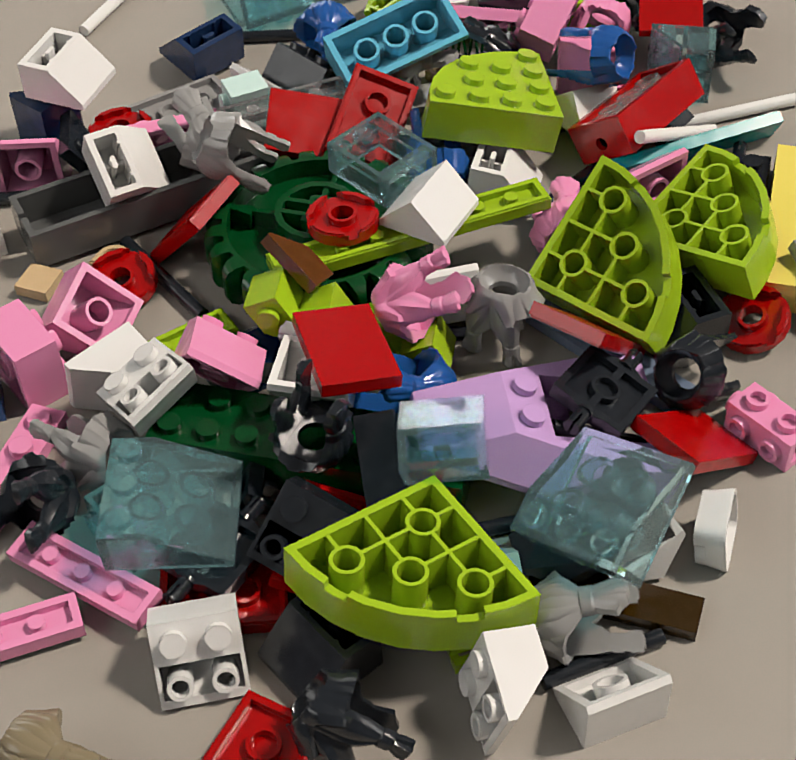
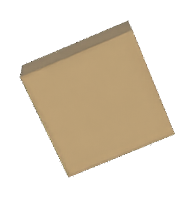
(39, 282)

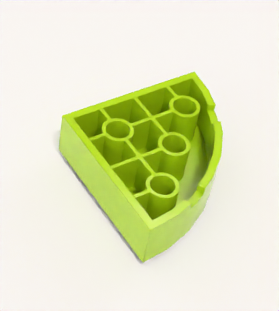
(494, 102)
(722, 221)
(614, 259)
(411, 573)

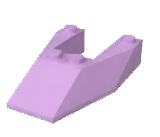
(518, 419)

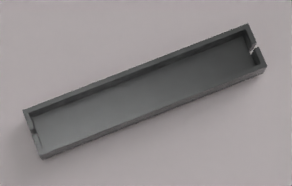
(72, 218)

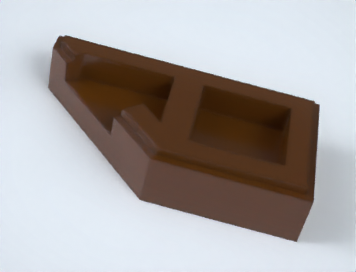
(298, 261)

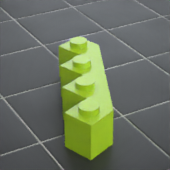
(277, 295)

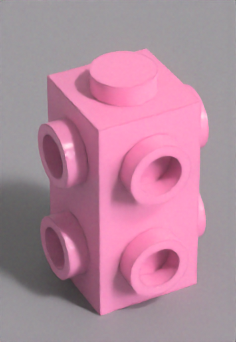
(763, 424)

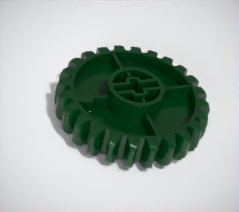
(247, 218)

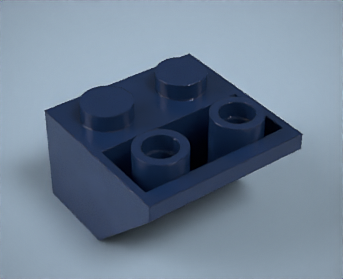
(206, 48)

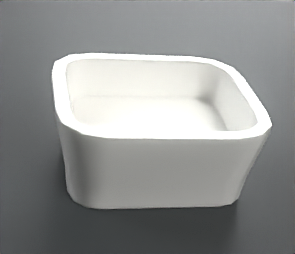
(716, 528)

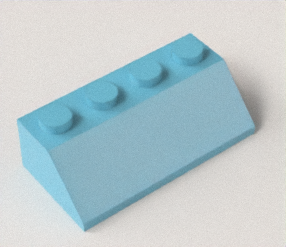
(394, 37)

